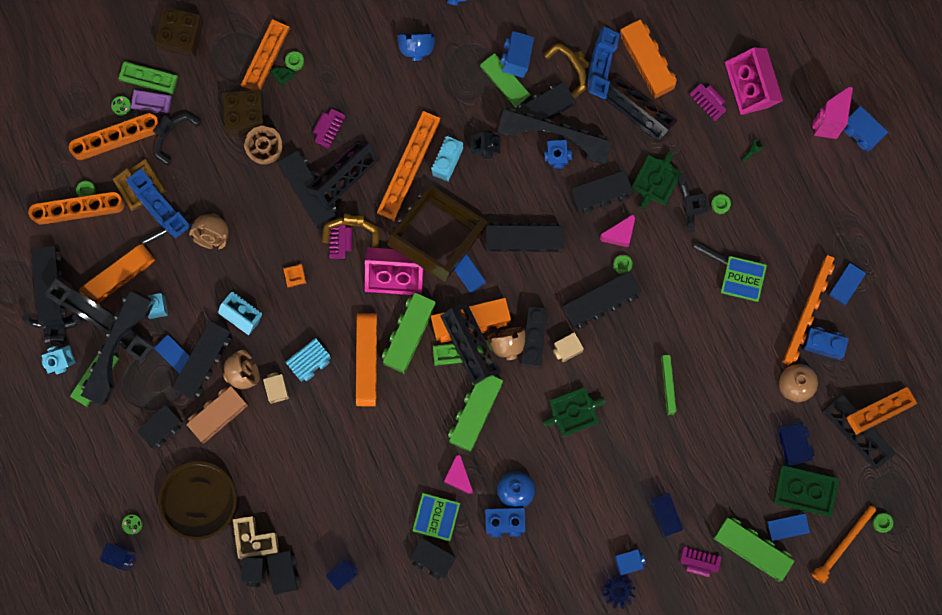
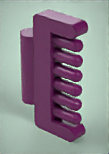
(711, 96)
(323, 125)
(344, 242)
(700, 567)

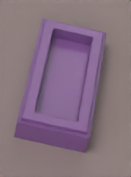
(151, 102)

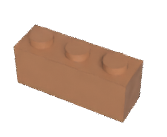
(216, 414)

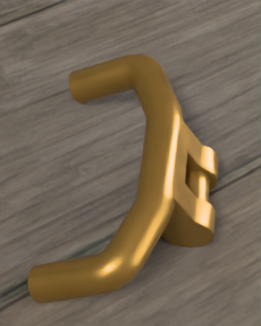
(578, 62)
(351, 221)

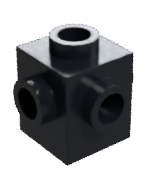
(485, 144)

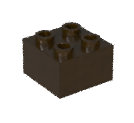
(179, 32)
(243, 111)

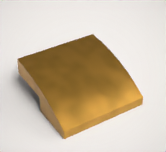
(129, 196)

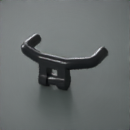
(165, 128)
(688, 200)
(49, 338)

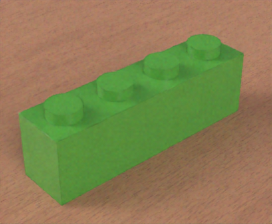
(409, 332)
(475, 413)
(753, 549)

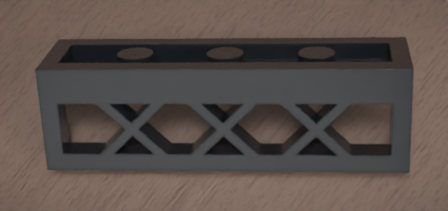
(637, 110)
(342, 168)
(467, 344)
(872, 436)

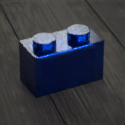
(795, 444)
(666, 515)
(118, 557)
(342, 575)

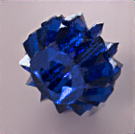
(624, 586)

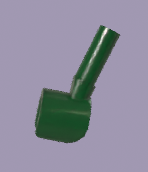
(754, 148)

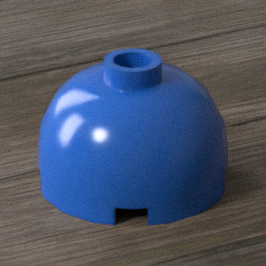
(416, 45)
(516, 489)

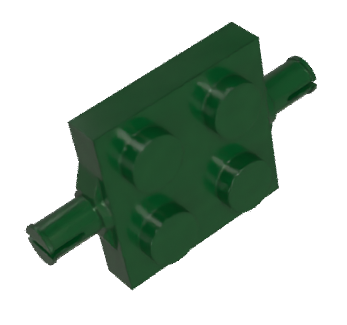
(656, 180)
(573, 412)

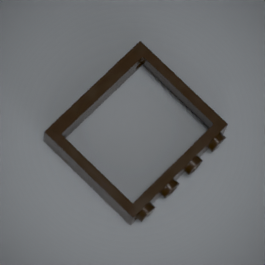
(450, 207)

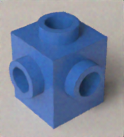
(555, 147)

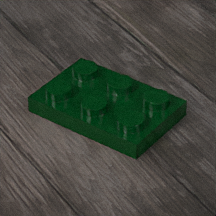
(806, 491)

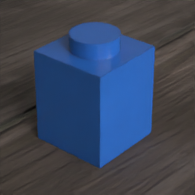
(630, 562)

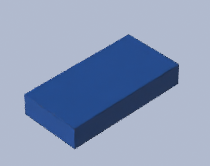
(469, 275)
(847, 284)
(172, 353)
(788, 527)

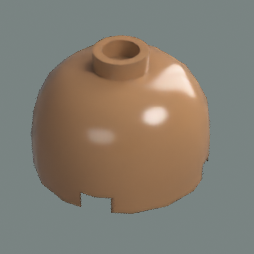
(263, 145)
(209, 231)
(508, 342)
(239, 370)
(798, 383)

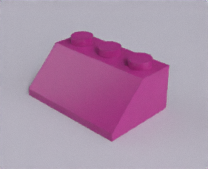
(753, 80)
(833, 116)
(392, 273)

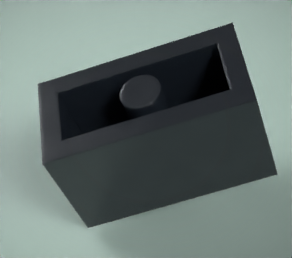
(160, 428)
(432, 558)
(254, 571)
(283, 572)

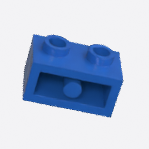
(517, 54)
(864, 129)
(825, 343)
(505, 521)

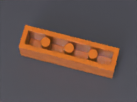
(647, 58)
(486, 315)

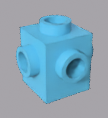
(57, 359)

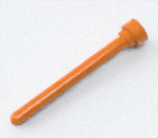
(821, 573)

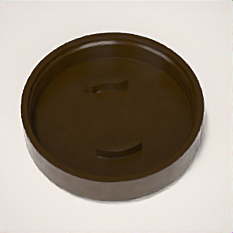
(198, 500)

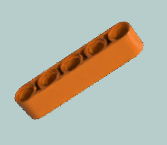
(105, 136)
(68, 204)
(118, 273)
(366, 359)

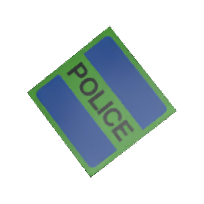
(743, 279)
(436, 517)

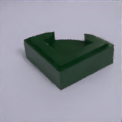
(283, 75)

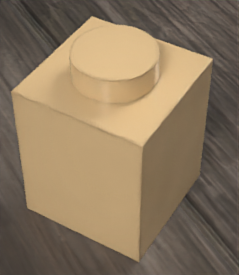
(567, 348)
(276, 388)

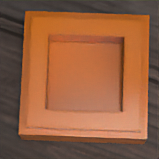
(294, 275)

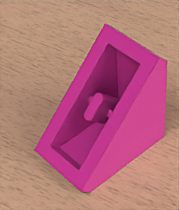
(620, 233)
(457, 476)

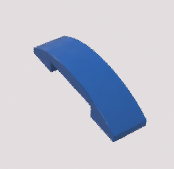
(600, 62)
(156, 204)

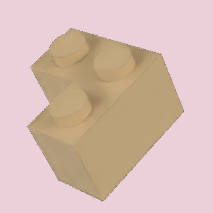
(249, 543)

